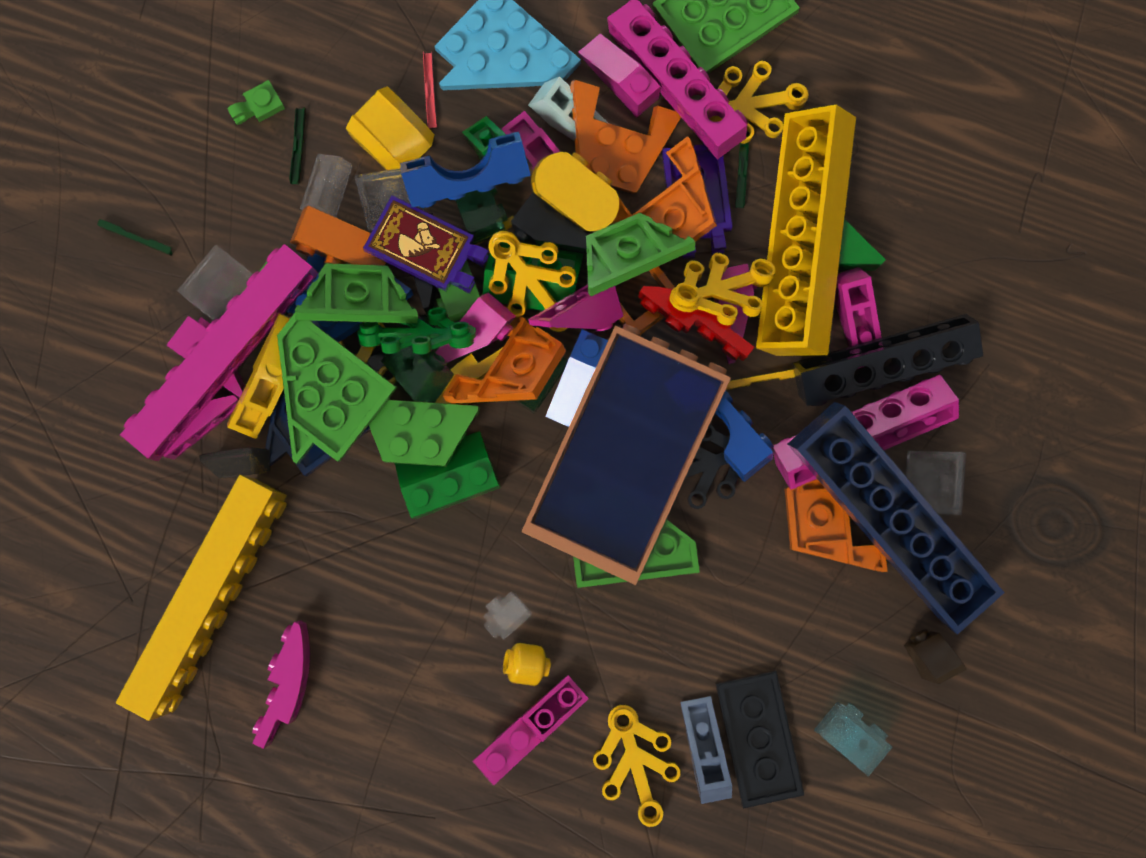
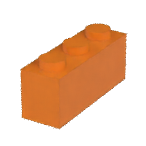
(331, 239)

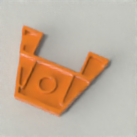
(614, 150)
(684, 203)
(517, 371)
(823, 528)

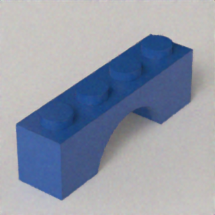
(430, 182)
(746, 449)

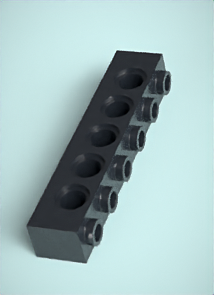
(964, 347)

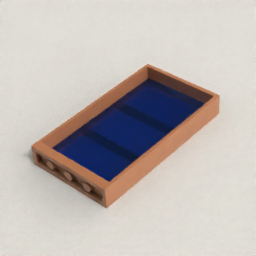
(626, 453)

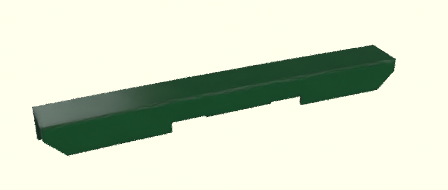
(296, 160)
(742, 174)
(120, 231)

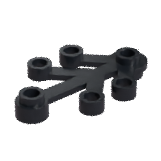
(709, 465)

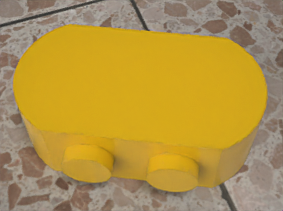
(575, 190)

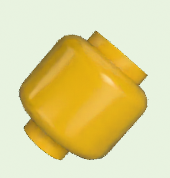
(526, 664)

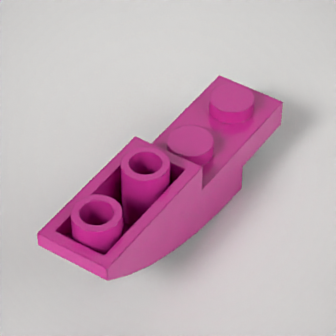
(534, 139)
(291, 673)
(530, 730)

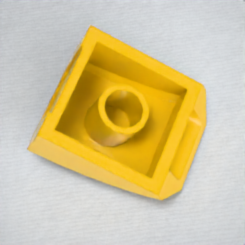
(389, 130)

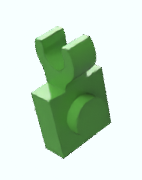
(260, 102)

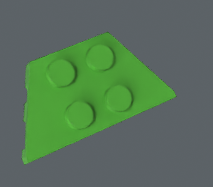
(630, 250)
(356, 295)
(420, 431)

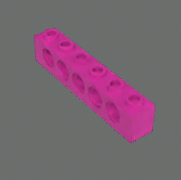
(717, 136)
(887, 421)

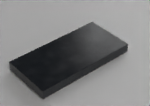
(759, 739)

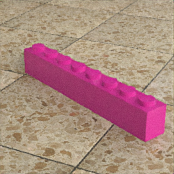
(218, 354)

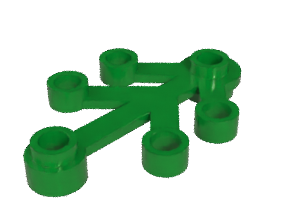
(456, 334)

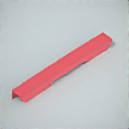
(429, 90)

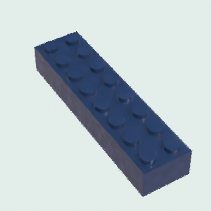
(895, 517)

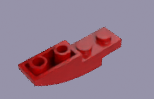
(658, 300)

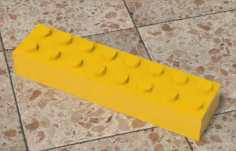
(807, 231)
(202, 599)

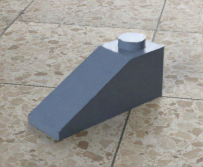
(706, 750)

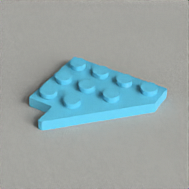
(502, 48)

